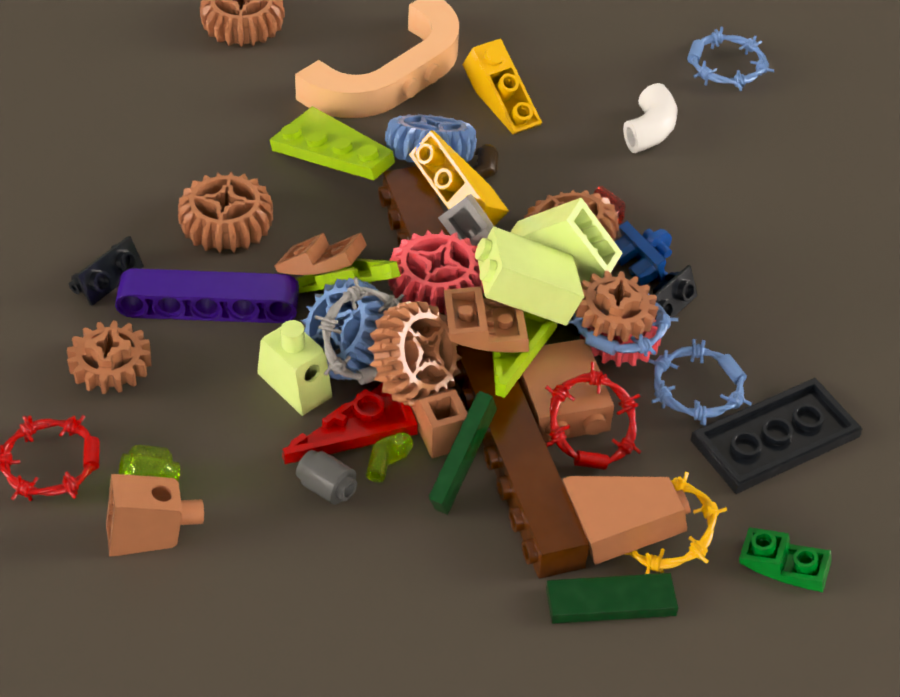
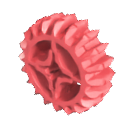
(433, 265)

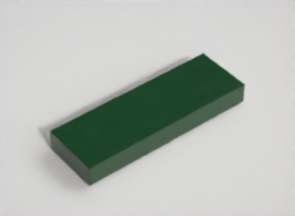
(462, 452)
(611, 598)

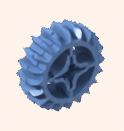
(407, 132)
(354, 324)

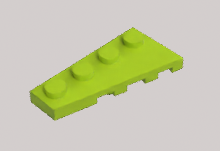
(332, 144)

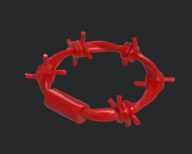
(558, 436)
(69, 484)

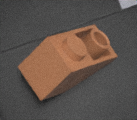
(439, 420)

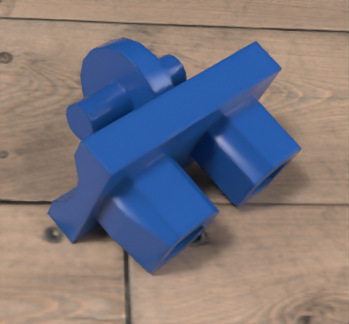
(649, 250)

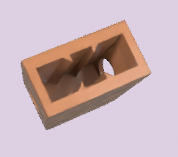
(147, 514)

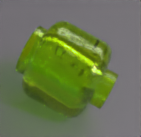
(149, 461)

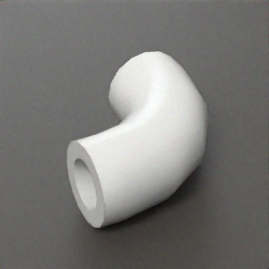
(656, 122)

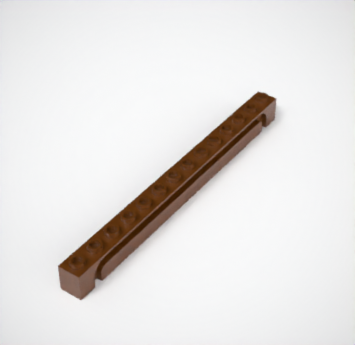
(513, 441)

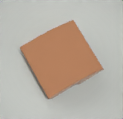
(319, 257)
(484, 322)

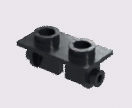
(105, 272)
(676, 291)

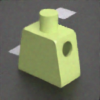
(295, 367)

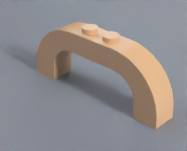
(393, 83)

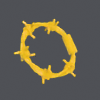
(698, 547)

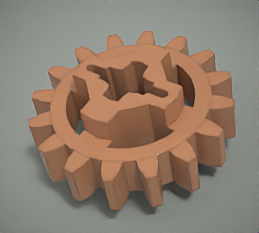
(617, 306)
(109, 357)

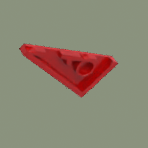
(355, 425)

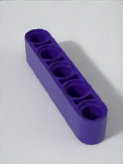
(207, 295)

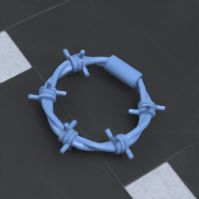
(717, 38)
(642, 345)
(727, 363)

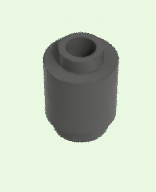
(327, 476)

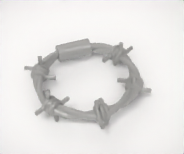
(328, 325)

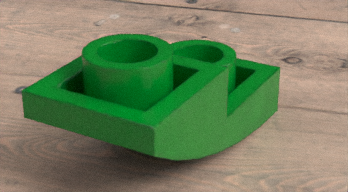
(792, 564)

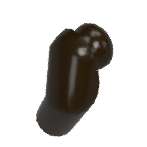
(486, 160)

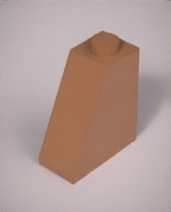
(626, 512)

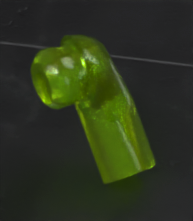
(387, 452)

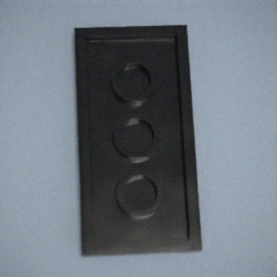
(775, 435)

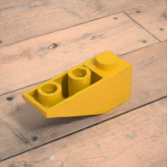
(501, 86)
(454, 177)

